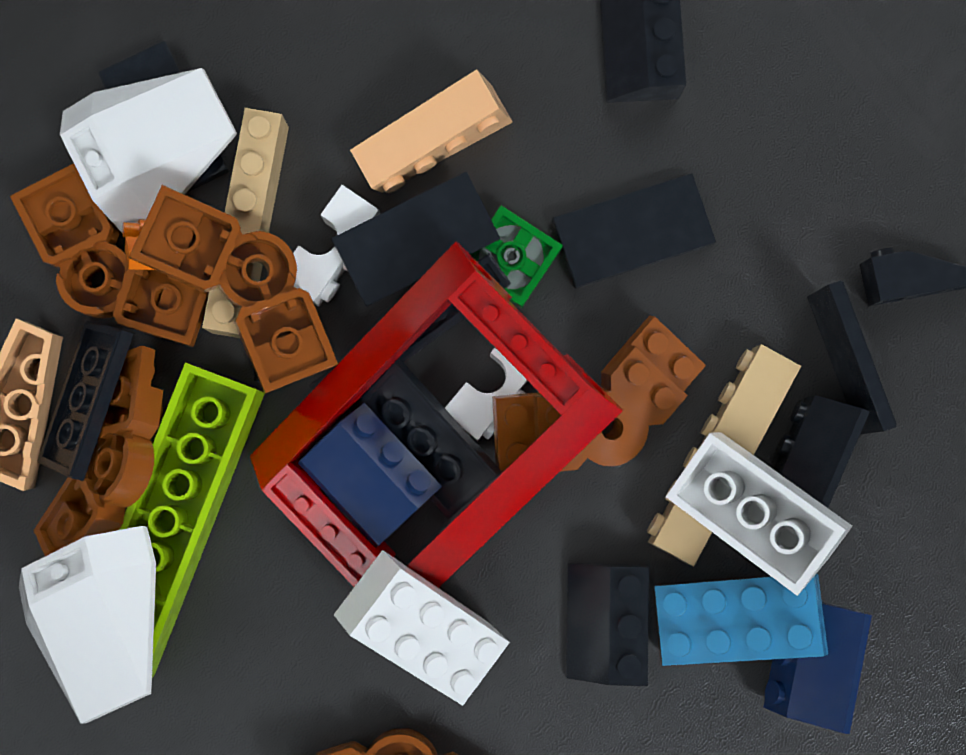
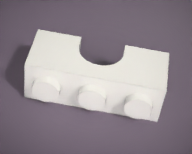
(321, 272)
(475, 409)

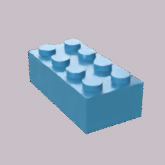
(739, 621)

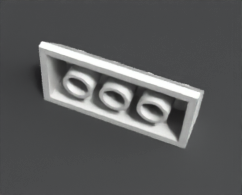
(758, 512)

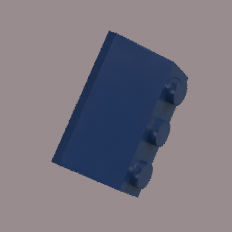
(369, 474)
(825, 687)

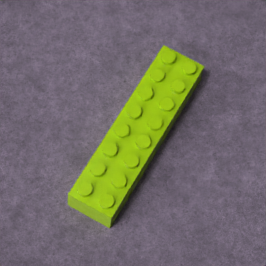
(189, 479)

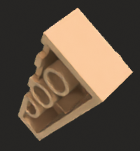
(431, 133)
(26, 391)

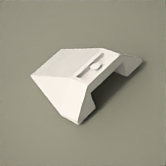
(144, 138)
(95, 618)

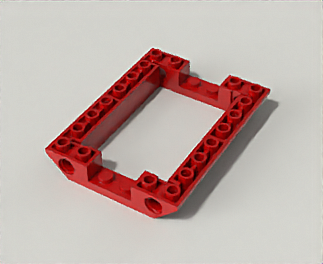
(486, 304)

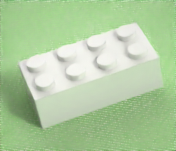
(420, 628)

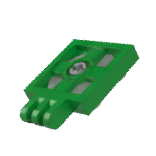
(521, 254)

